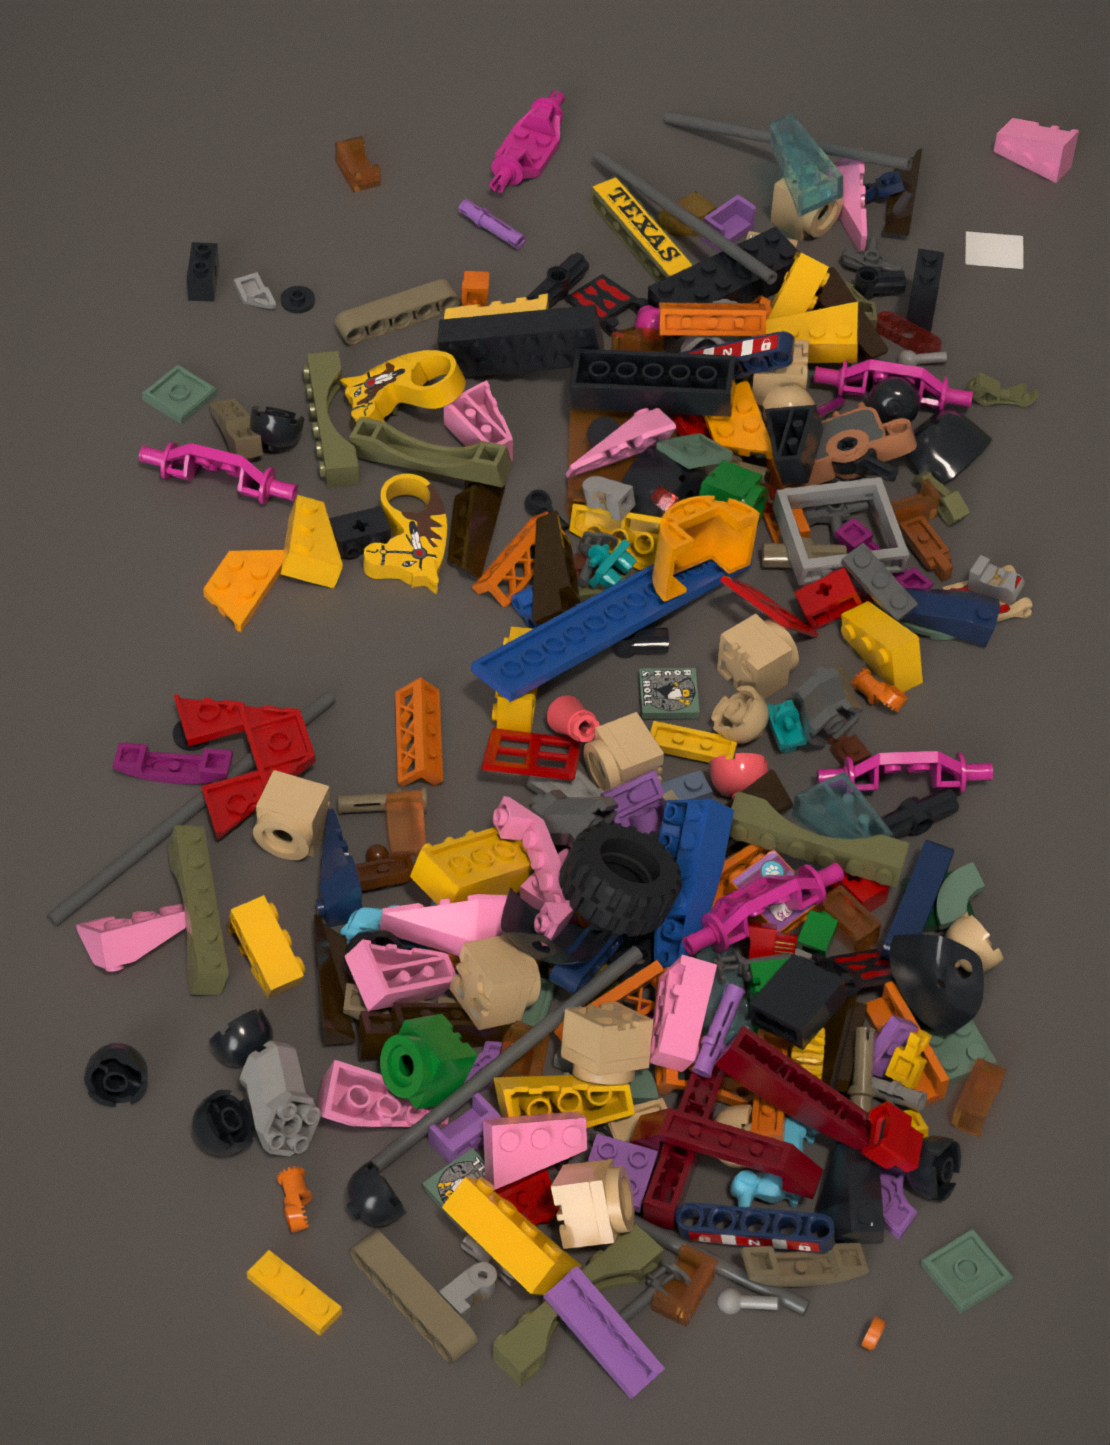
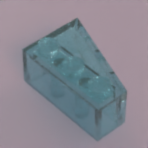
(838, 810)

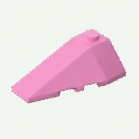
(853, 211)
(627, 441)
(363, 1099)

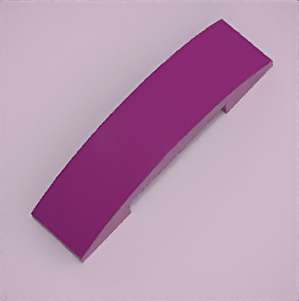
(854, 534)
(172, 767)

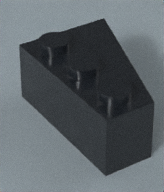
(794, 441)

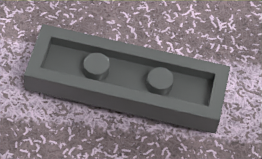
(879, 583)

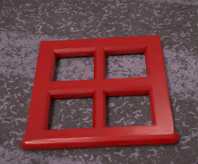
(769, 606)
(532, 754)

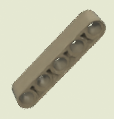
(396, 311)
(413, 1296)

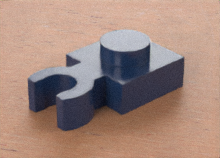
(885, 185)

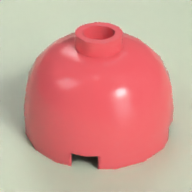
(736, 773)

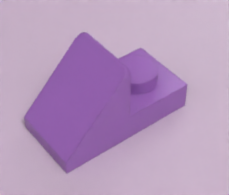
(893, 1034)

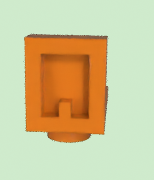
(475, 288)

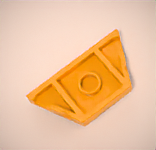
(745, 428)
(243, 583)

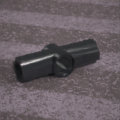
(561, 278)
(918, 815)

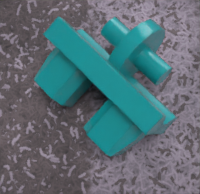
(619, 557)
(786, 726)

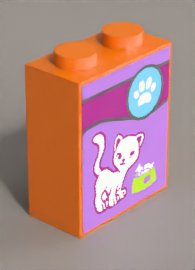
(779, 914)

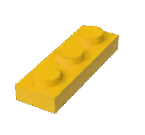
(691, 742)
(294, 1292)

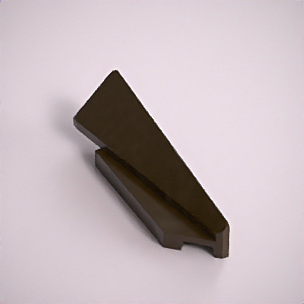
(332, 984)
(379, 1027)

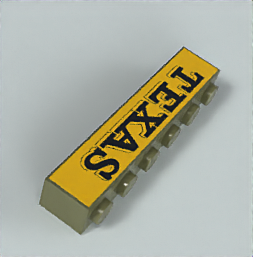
(637, 229)

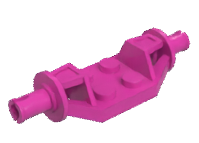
(529, 143)
(875, 370)
(211, 459)
(915, 763)
(728, 918)

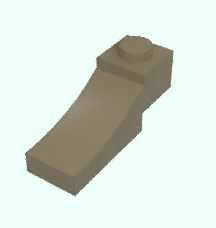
(235, 426)

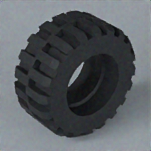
(620, 879)

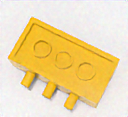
(471, 866)

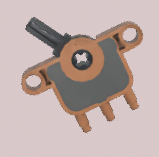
(860, 444)

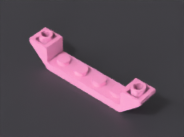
(519, 823)

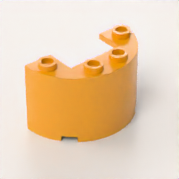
(702, 531)

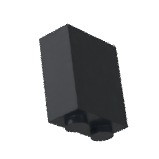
(925, 288)
(798, 1001)

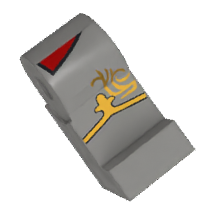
(609, 496)
(995, 581)
(470, 1287)

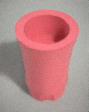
(571, 718)

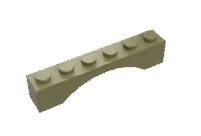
(338, 456)
(478, 463)
(872, 858)
(205, 946)
(624, 1263)

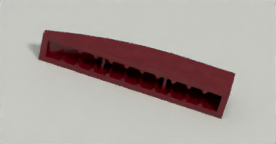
(794, 1089)
(676, 1163)

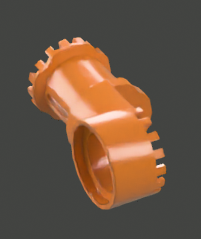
(878, 691)
(296, 1197)

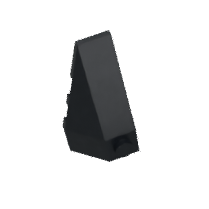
(853, 1197)

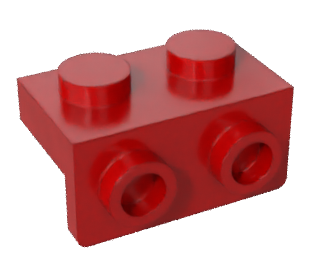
(532, 1197)

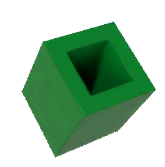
(817, 933)

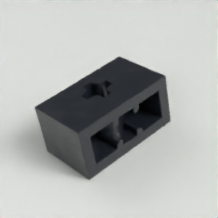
(202, 271)
(358, 530)

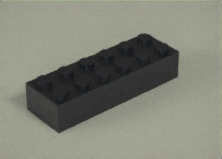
(726, 278)
(520, 340)
(653, 380)

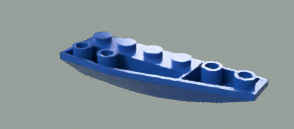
(698, 839)

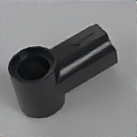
(871, 282)
(644, 640)

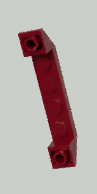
(731, 1144)

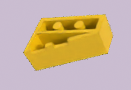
(799, 287)
(884, 645)
(266, 946)

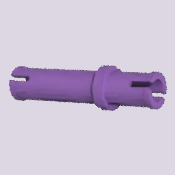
(483, 218)
(714, 1041)

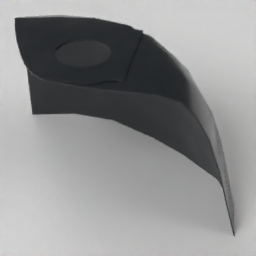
(948, 445)
(656, 469)
(518, 926)
(917, 965)

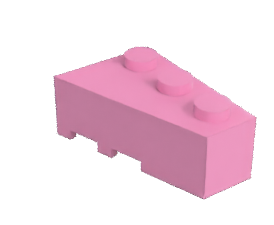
(1037, 147)
(477, 418)
(398, 974)
(680, 1012)
(530, 1143)

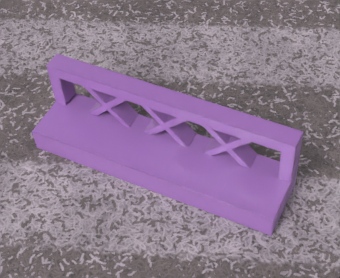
(604, 1332)

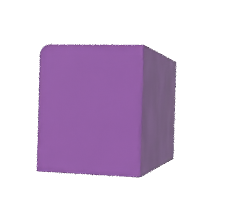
(732, 219)
(464, 1132)

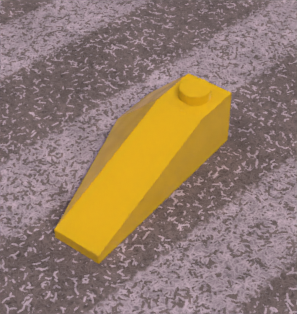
(635, 528)

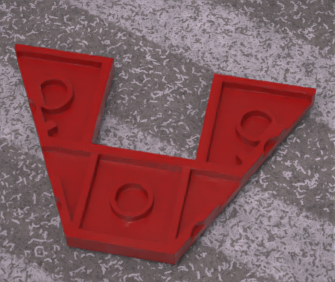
(276, 742)

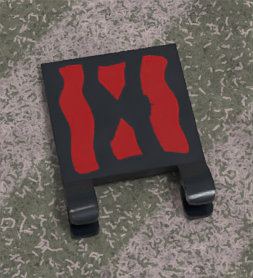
(609, 301)
(858, 969)

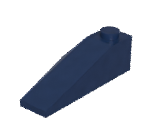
(955, 613)
(339, 878)

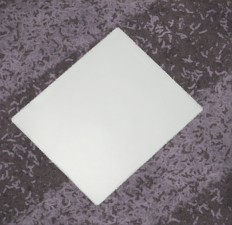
(994, 250)

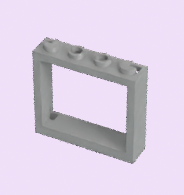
(833, 493)

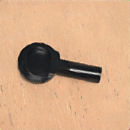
(539, 502)

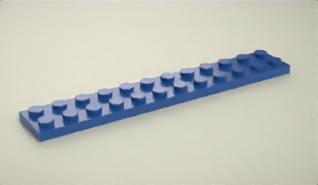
(588, 629)

